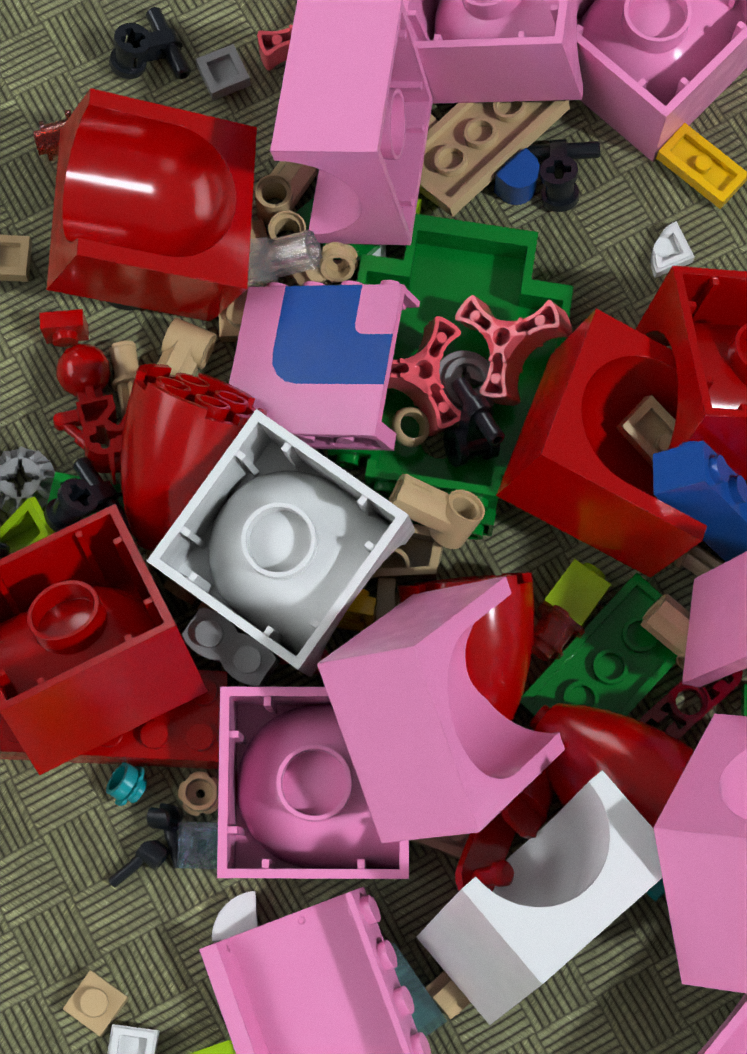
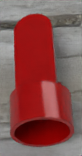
(487, 850)

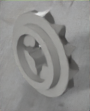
(472, 367)
(35, 467)

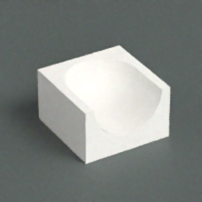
(280, 541)
(563, 894)

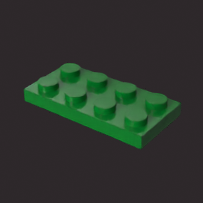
(611, 662)

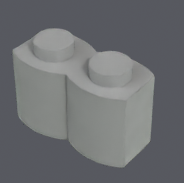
(223, 642)

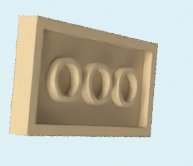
(476, 142)

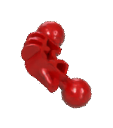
(84, 374)

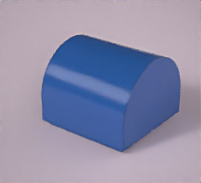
(518, 178)

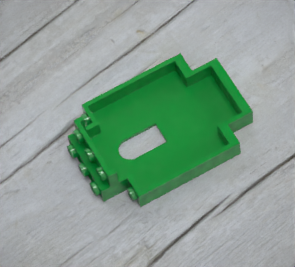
(442, 270)

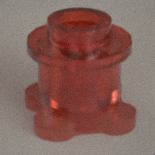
(48, 136)
(553, 632)

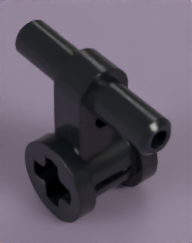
(147, 47)
(561, 171)
(477, 431)
(81, 497)

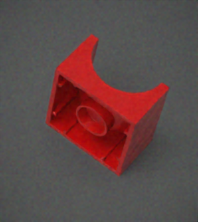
(152, 207)
(705, 324)
(576, 464)
(86, 642)

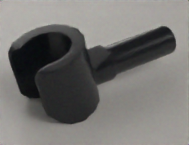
(167, 819)
(149, 852)

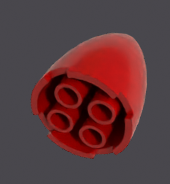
(172, 442)
(498, 642)
(631, 753)

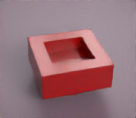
(64, 327)

